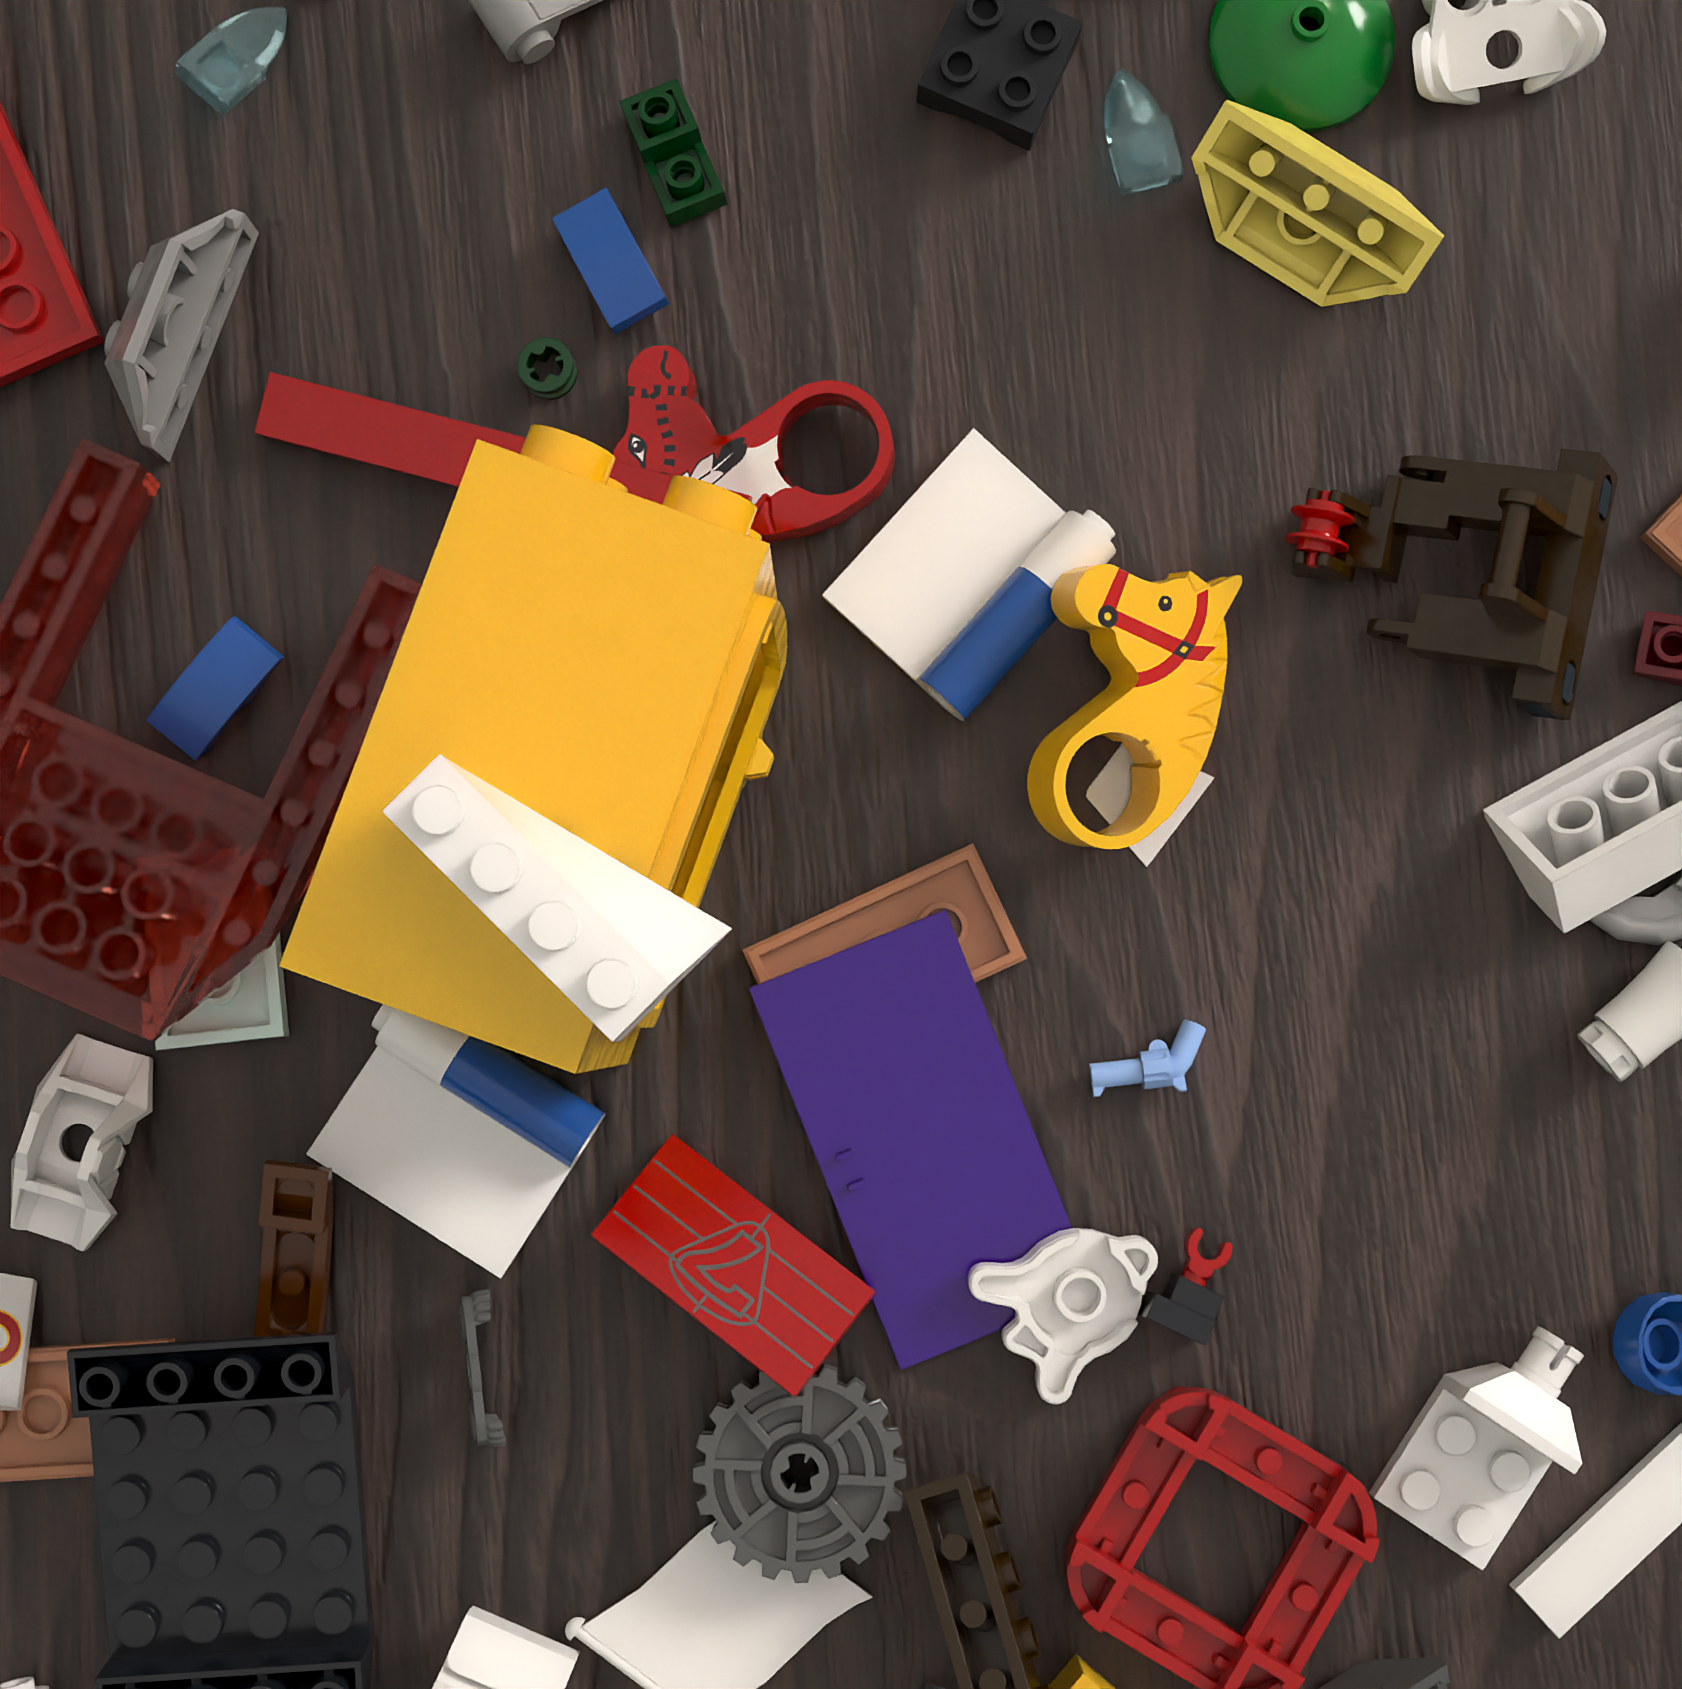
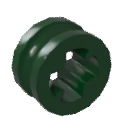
(553, 386)

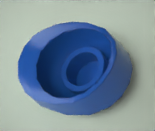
(1650, 1343)

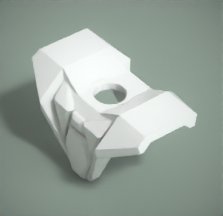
(91, 1087)

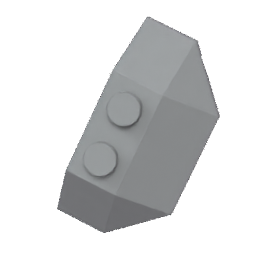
(174, 324)

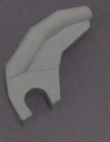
(1646, 918)

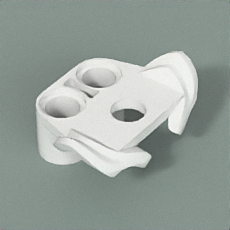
(1552, 39)

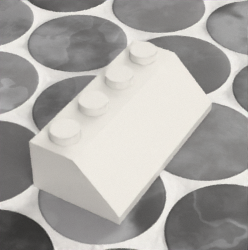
(1598, 823)

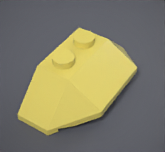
(1308, 211)

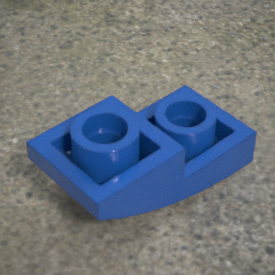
(610, 261)
(215, 688)

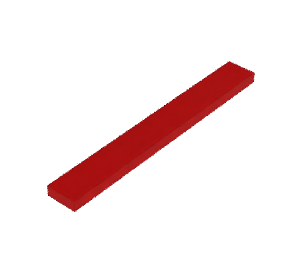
(399, 435)

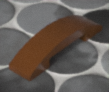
(295, 1248)

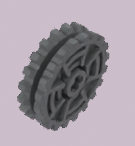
(790, 1523)

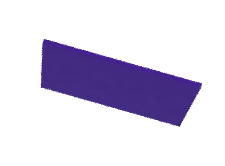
(913, 1127)

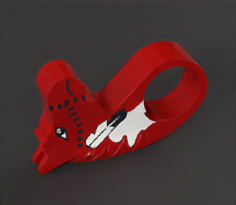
(677, 438)

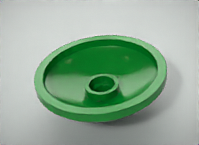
(1301, 74)

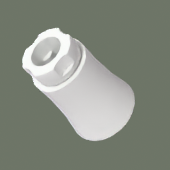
(1640, 1018)

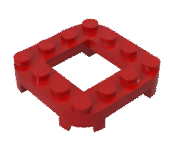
(1302, 1592)

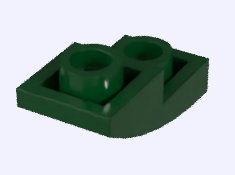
(673, 152)

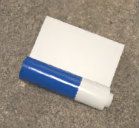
(966, 574)
(456, 1136)

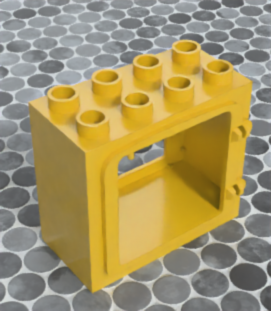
(589, 667)

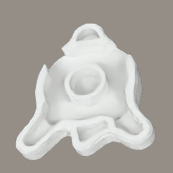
(1071, 1301)

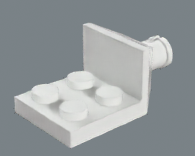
(1484, 1448)

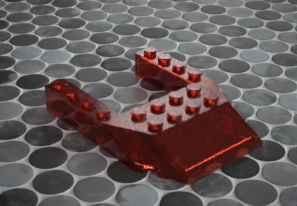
(120, 867)

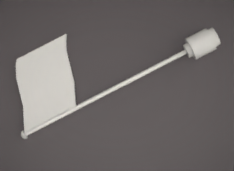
(713, 1620)

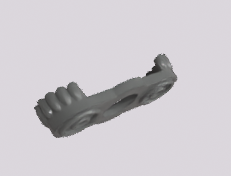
(485, 1427)

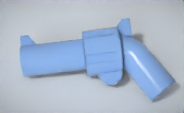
(1152, 1067)

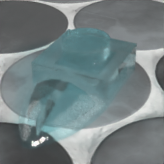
(234, 56)
(1139, 137)

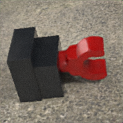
(1186, 1303)

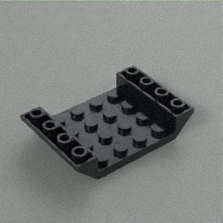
(229, 1512)

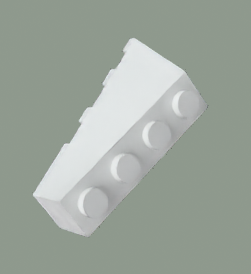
(569, 907)

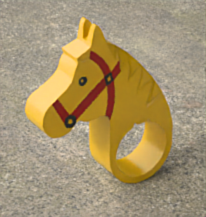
(1162, 699)

